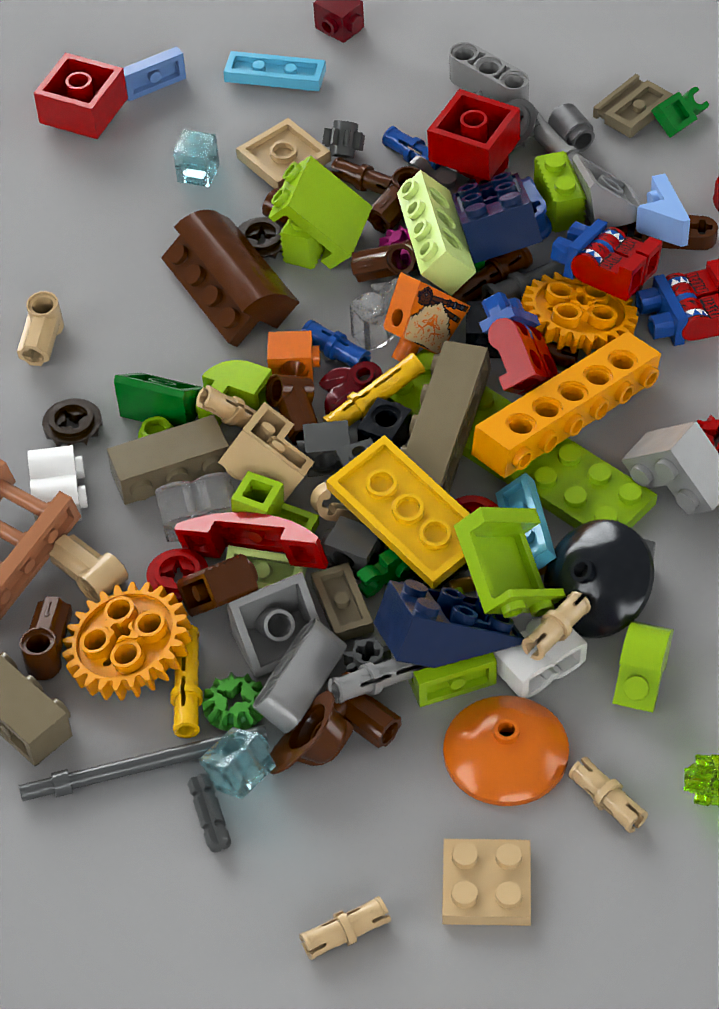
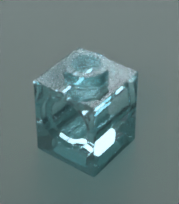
(196, 158)
(238, 762)

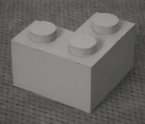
(682, 461)

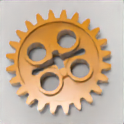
(577, 313)
(127, 641)

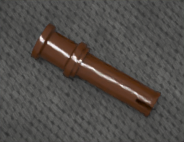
(494, 271)

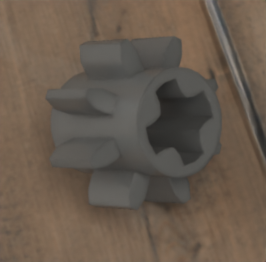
(343, 139)
(364, 652)

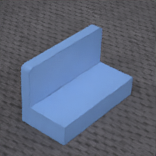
(154, 73)

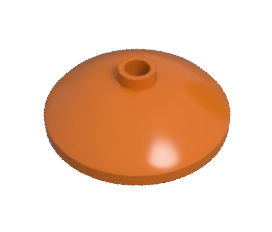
(502, 767)

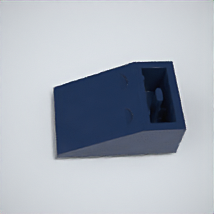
(496, 216)
(439, 625)

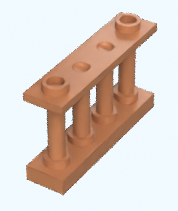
(34, 545)

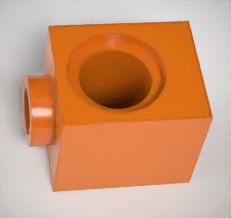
(293, 353)

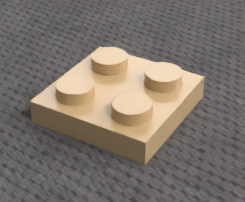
(277, 149)
(486, 882)

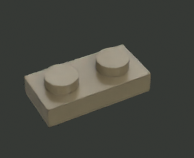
(342, 602)

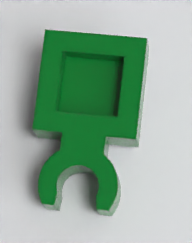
(678, 111)
(388, 568)

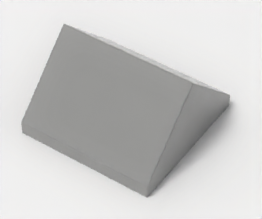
(606, 194)
(269, 621)

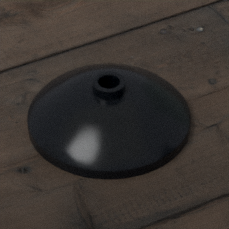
(616, 579)

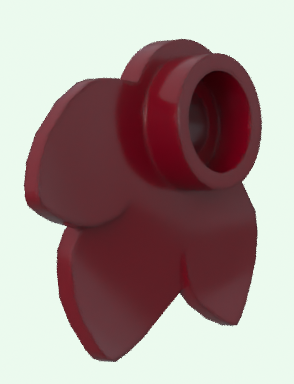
(344, 381)

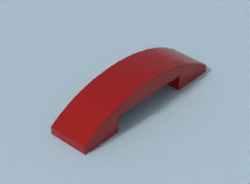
(252, 530)

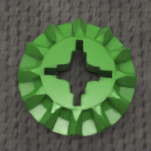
(241, 714)

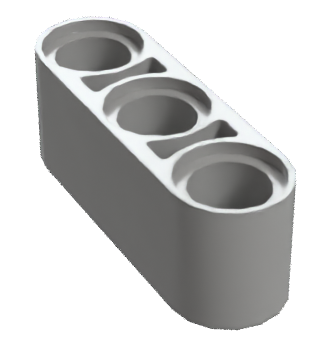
(481, 71)
(299, 675)

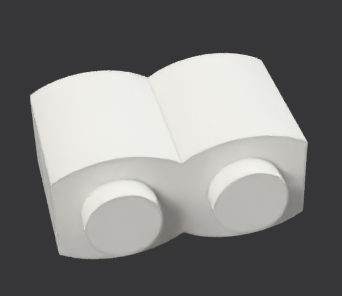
(57, 471)
(531, 676)

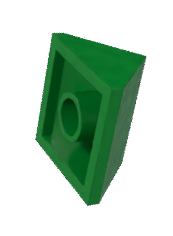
(149, 396)

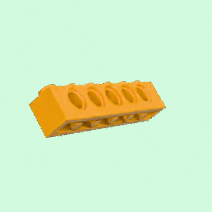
(565, 404)

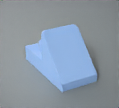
(663, 214)

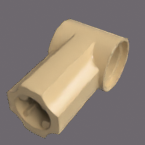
(41, 328)
(88, 567)

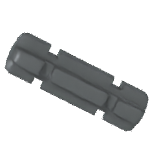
(209, 813)

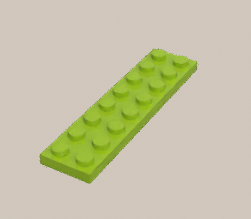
(568, 479)

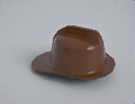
(315, 738)

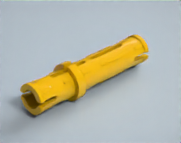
(382, 387)
(186, 694)

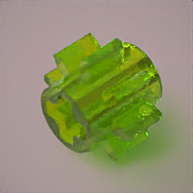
(703, 779)

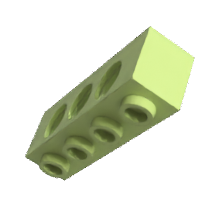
(435, 232)

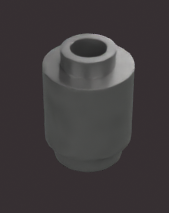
(572, 126)

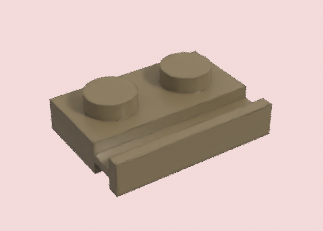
(630, 105)

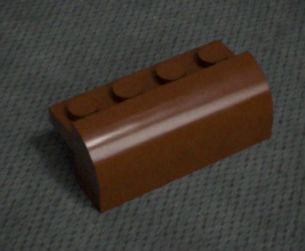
(227, 276)

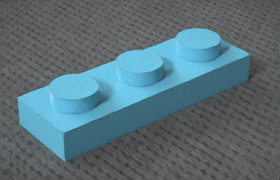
(274, 71)
(524, 494)

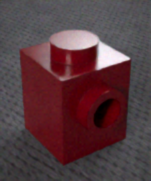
(339, 18)

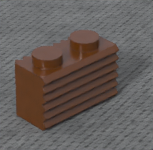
(218, 584)

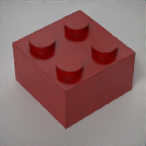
(81, 95)
(474, 134)

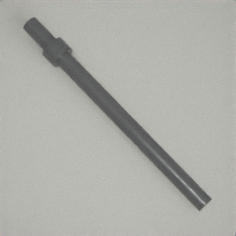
(64, 782)

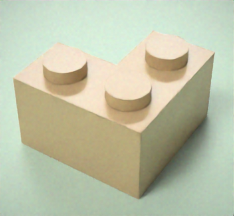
(264, 451)

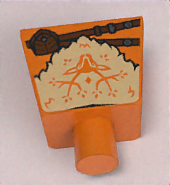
(421, 317)

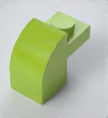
(237, 379)
(266, 496)
(642, 665)

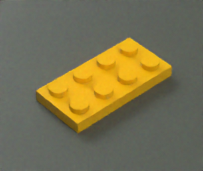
(403, 509)

